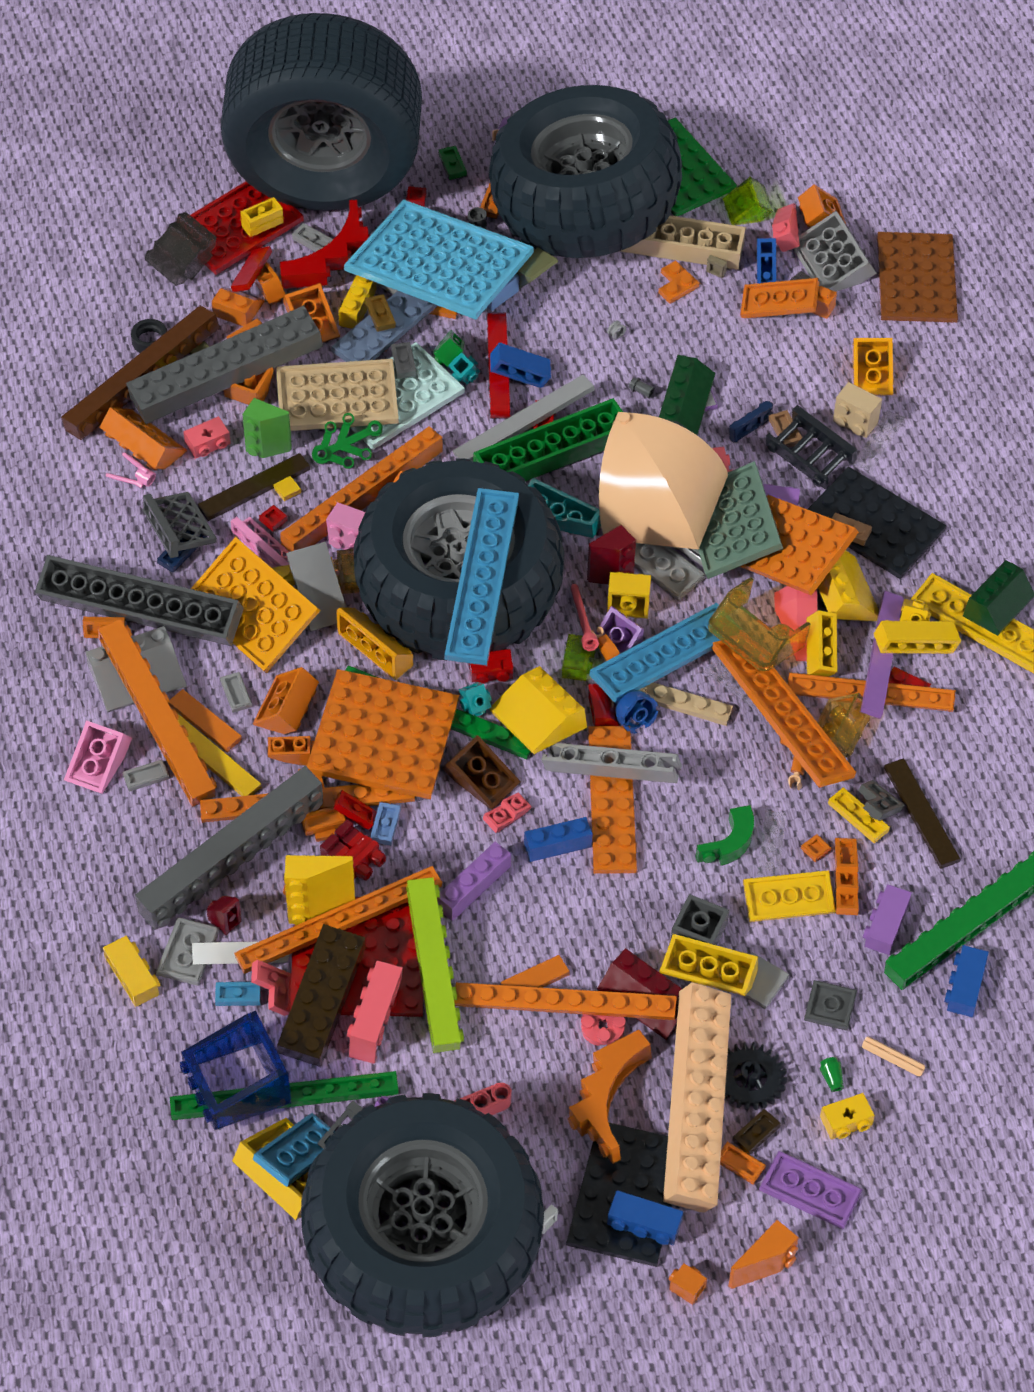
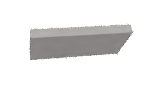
(667, 569)
(318, 582)

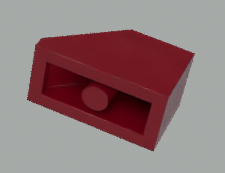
(225, 913)

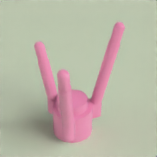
(143, 474)

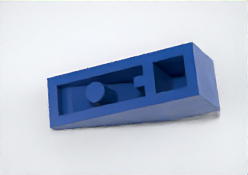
(766, 260)

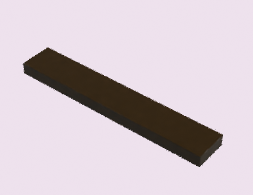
(252, 487)
(922, 813)

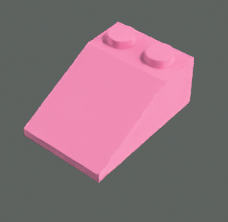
(97, 757)

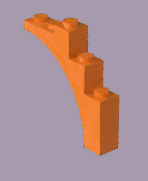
(611, 1068)

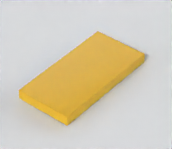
(789, 896)

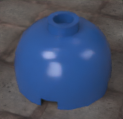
(636, 706)

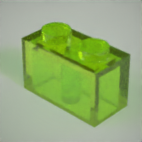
(576, 659)

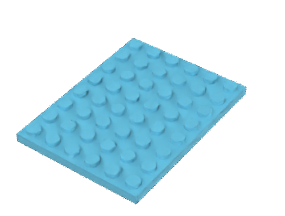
(439, 259)

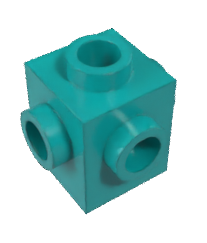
(464, 368)
(475, 698)

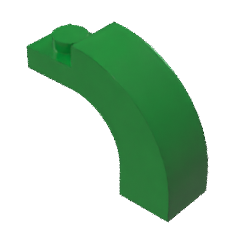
(733, 846)

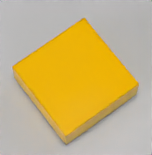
(287, 488)

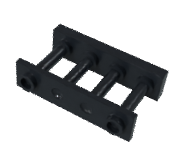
(818, 430)

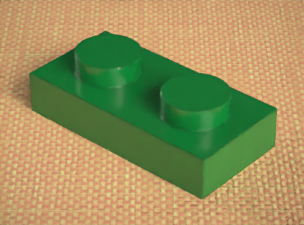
(452, 162)

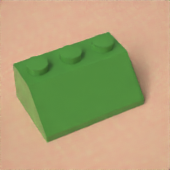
(266, 429)

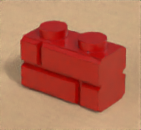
(498, 668)

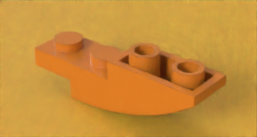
(290, 749)

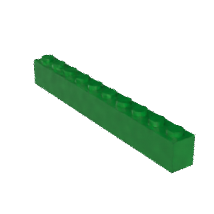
(962, 925)

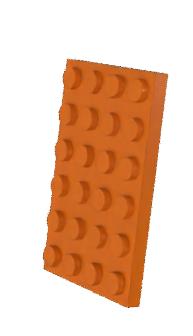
(809, 547)

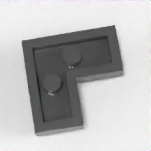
(880, 802)

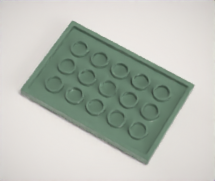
(740, 525)

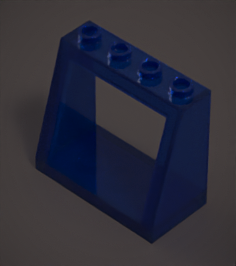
(254, 1100)

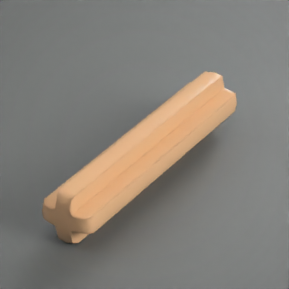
(893, 1056)

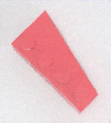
(374, 1011)

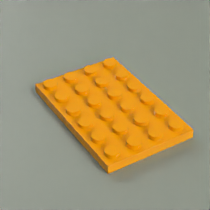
(272, 607)

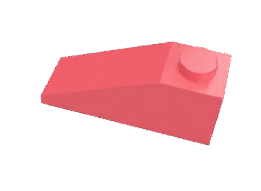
(786, 228)

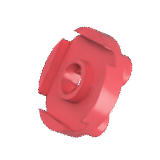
(603, 1036)

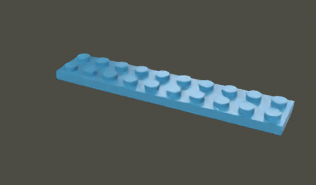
(481, 577)

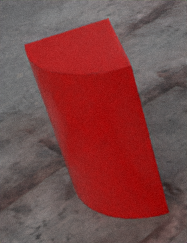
(601, 706)

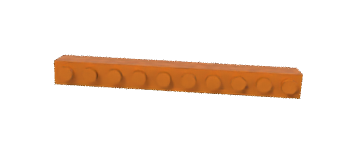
(363, 489)
(156, 712)

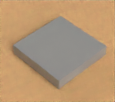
(766, 983)

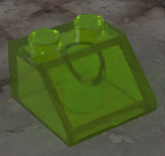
(748, 203)

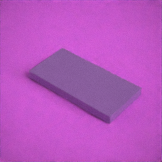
(810, 1189)

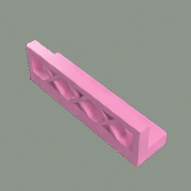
(257, 544)

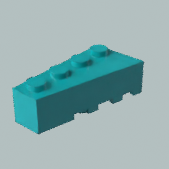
(570, 513)

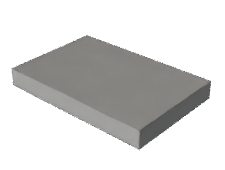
(177, 956)

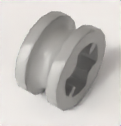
(616, 330)

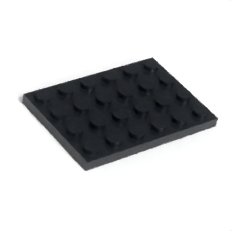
(898, 528)
(638, 1174)

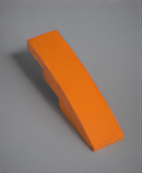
(846, 876)

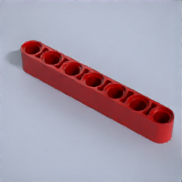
(497, 383)

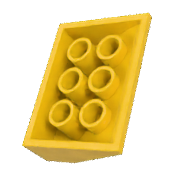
(847, 591)
(539, 711)
(317, 885)
(287, 1197)

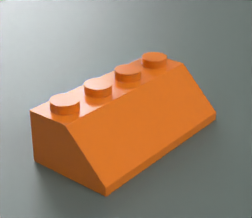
(142, 439)

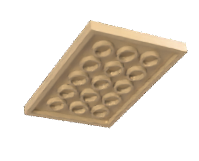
(329, 390)

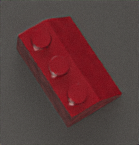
(609, 554)

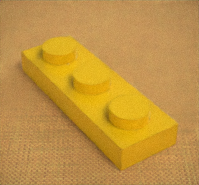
(853, 812)

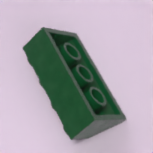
(687, 393)
(999, 598)

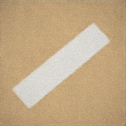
(221, 952)

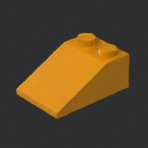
(873, 365)

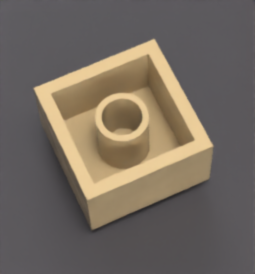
(857, 410)

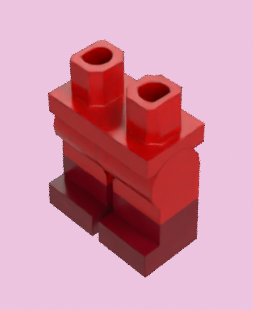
(351, 842)

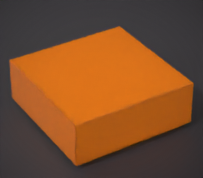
(816, 848)

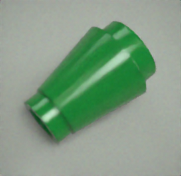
(832, 1073)

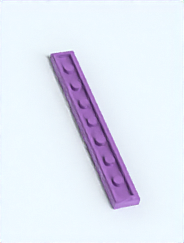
(880, 663)

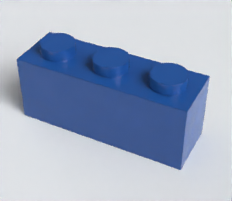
(520, 365)
(558, 839)
(966, 980)
(645, 1218)

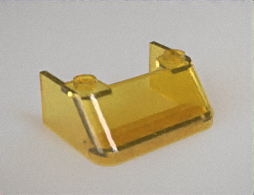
(751, 637)

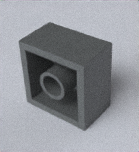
(701, 920)

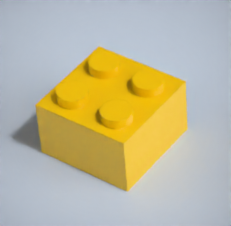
(629, 594)

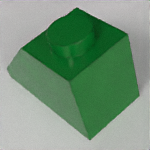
(448, 348)

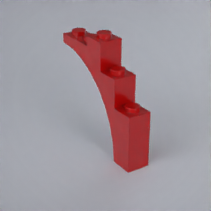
(317, 266)

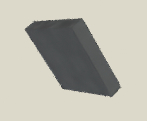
(830, 1005)

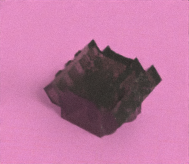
(182, 249)

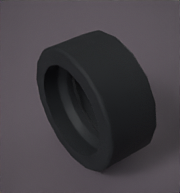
(144, 326)

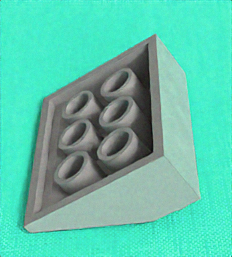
(833, 255)
(161, 656)

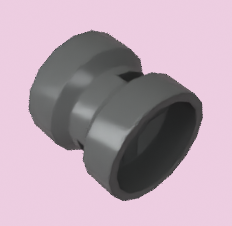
(477, 217)

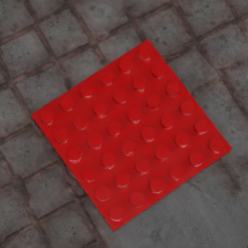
(387, 940)

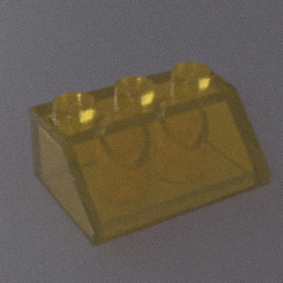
(844, 722)

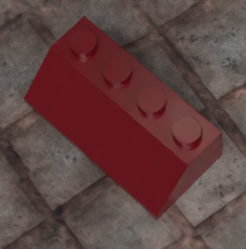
(634, 975)

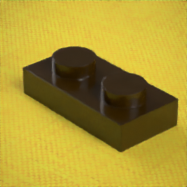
(756, 1131)

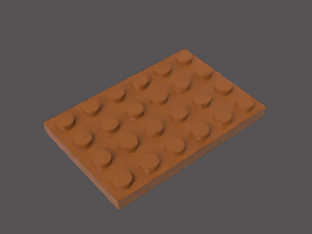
(917, 277)

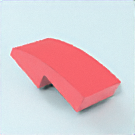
(509, 811)

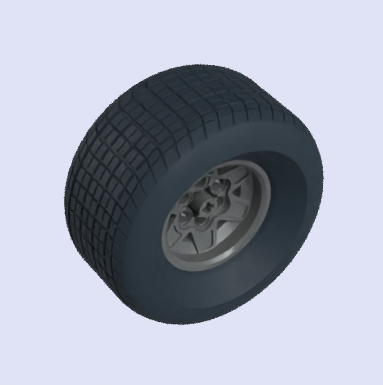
(321, 111)

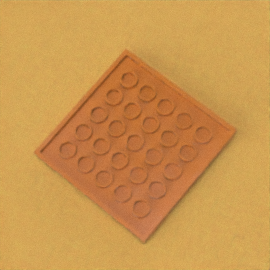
(383, 734)

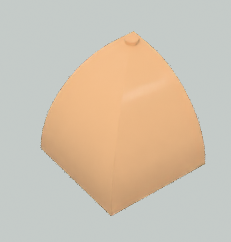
(658, 481)

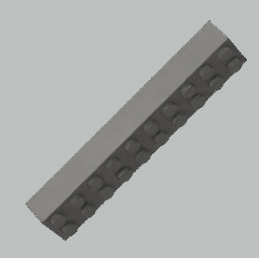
(224, 364)
(139, 600)
(229, 848)

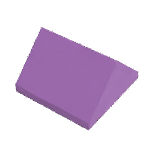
(621, 630)

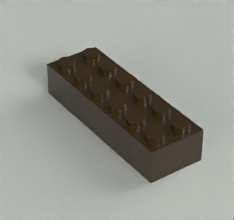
(321, 995)

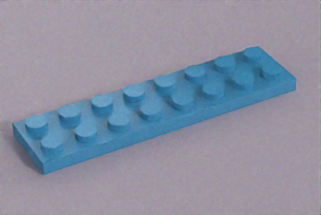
(656, 656)

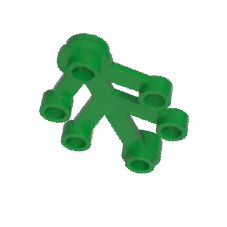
(344, 443)

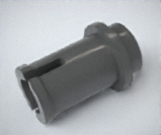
(641, 387)

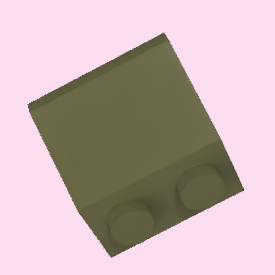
(535, 266)

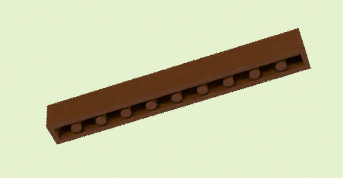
(165, 350)

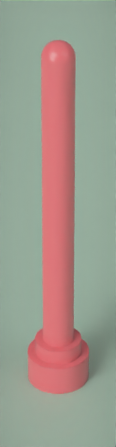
(589, 640)

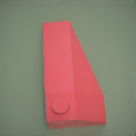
(793, 609)

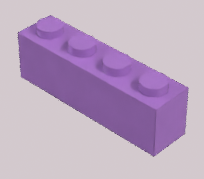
(474, 880)

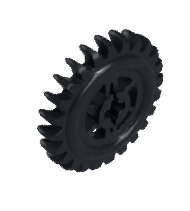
(746, 1060)

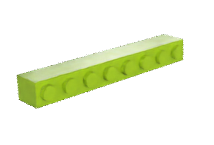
(433, 965)

